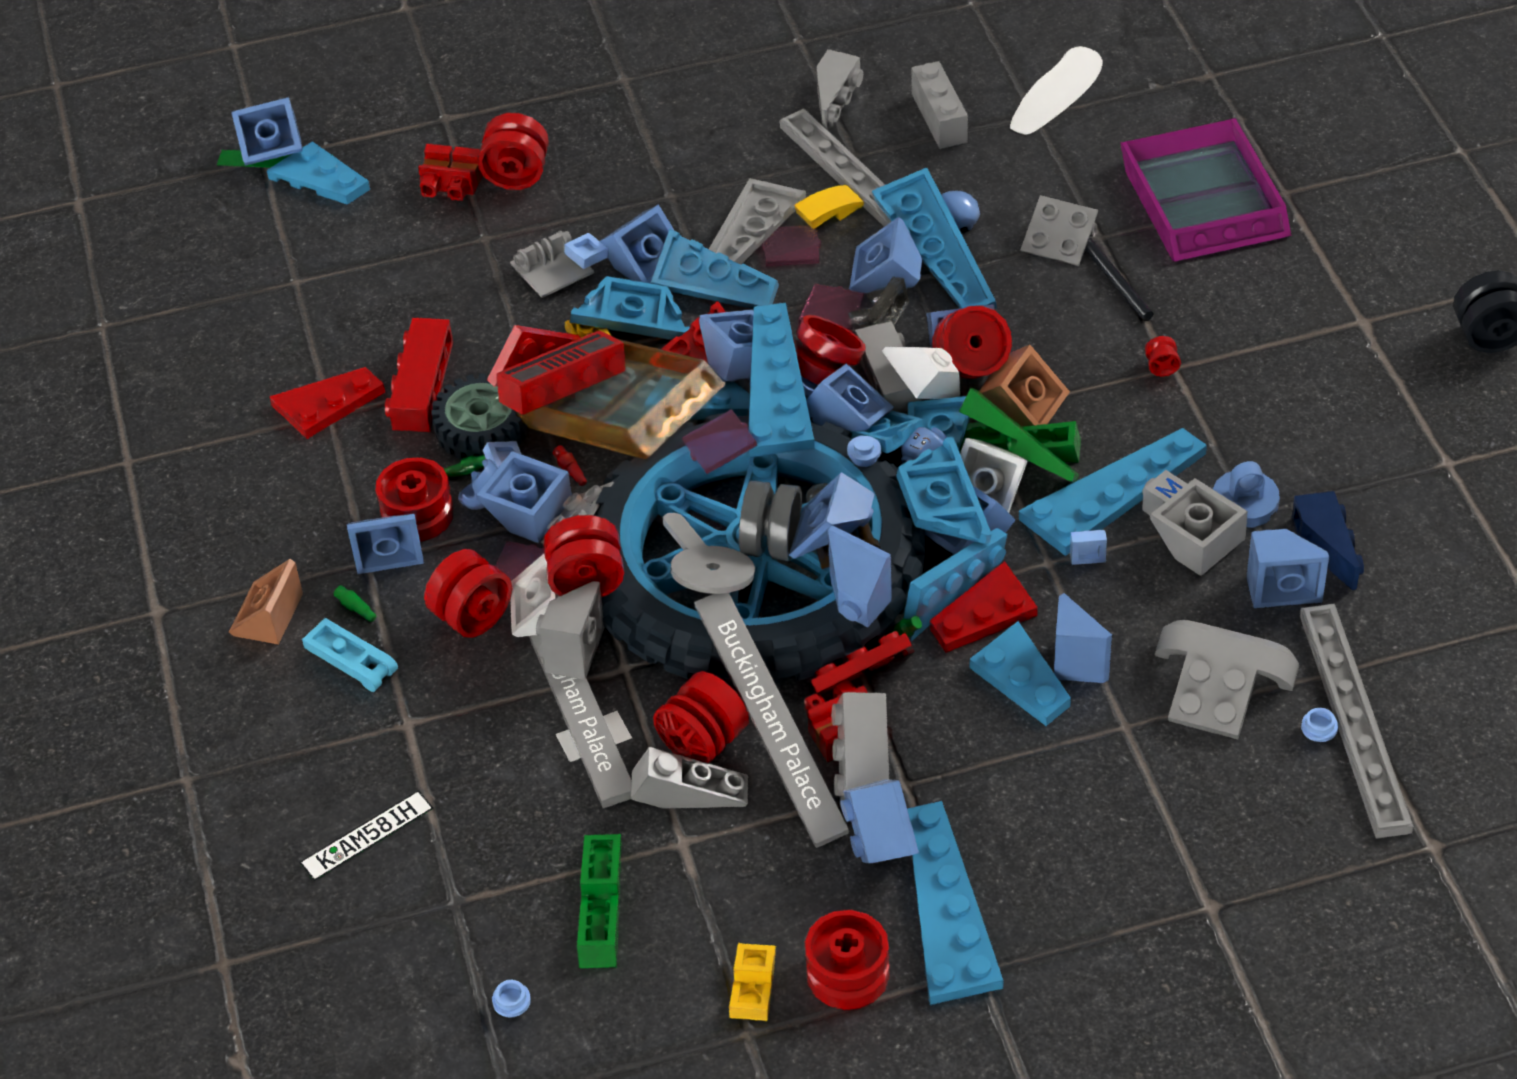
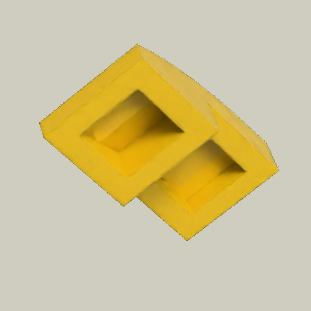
(833, 201)
(752, 982)

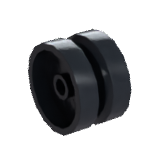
(1488, 311)

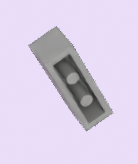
(939, 105)
(878, 368)
(860, 741)

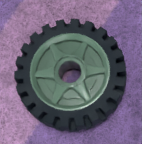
(471, 416)

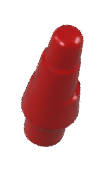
(568, 463)

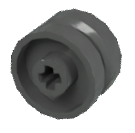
(769, 519)

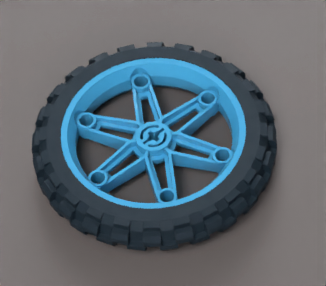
(789, 642)

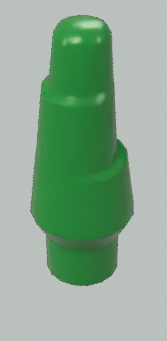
(466, 466)
(353, 602)
(907, 626)

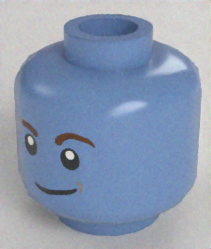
(921, 441)

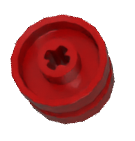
(513, 151)
(990, 337)
(825, 348)
(416, 488)
(583, 552)
(468, 593)
(847, 959)

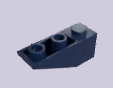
(1323, 523)

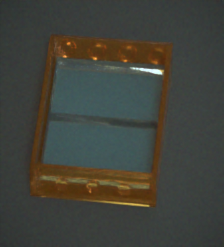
(635, 408)

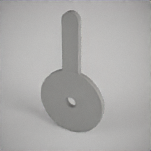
(694, 563)

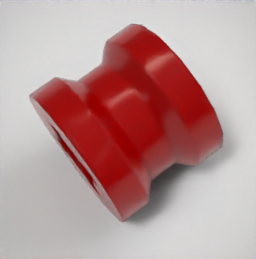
(1162, 356)

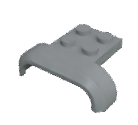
(1220, 673)

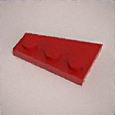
(526, 344)
(983, 610)
(860, 660)

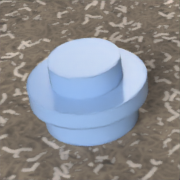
(864, 450)
(1319, 725)
(511, 998)

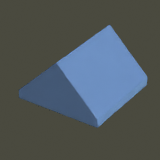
(1080, 645)

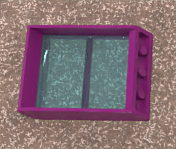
(1205, 189)

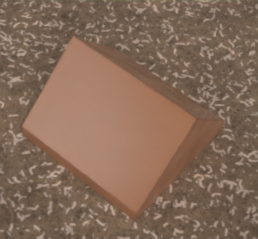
(269, 605)

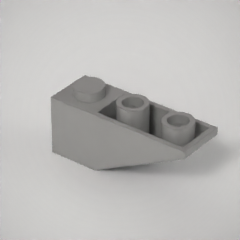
(836, 80)
(682, 782)

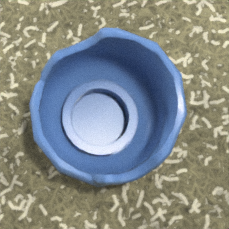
(962, 208)
(468, 495)

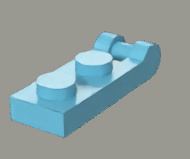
(349, 654)

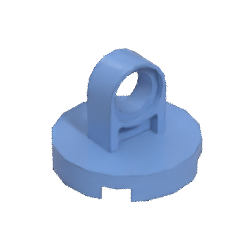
(1251, 491)

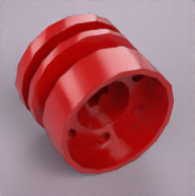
(701, 718)

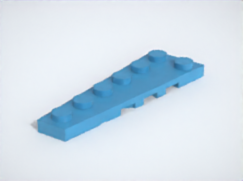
(935, 236)
(777, 396)
(1110, 491)
(952, 929)

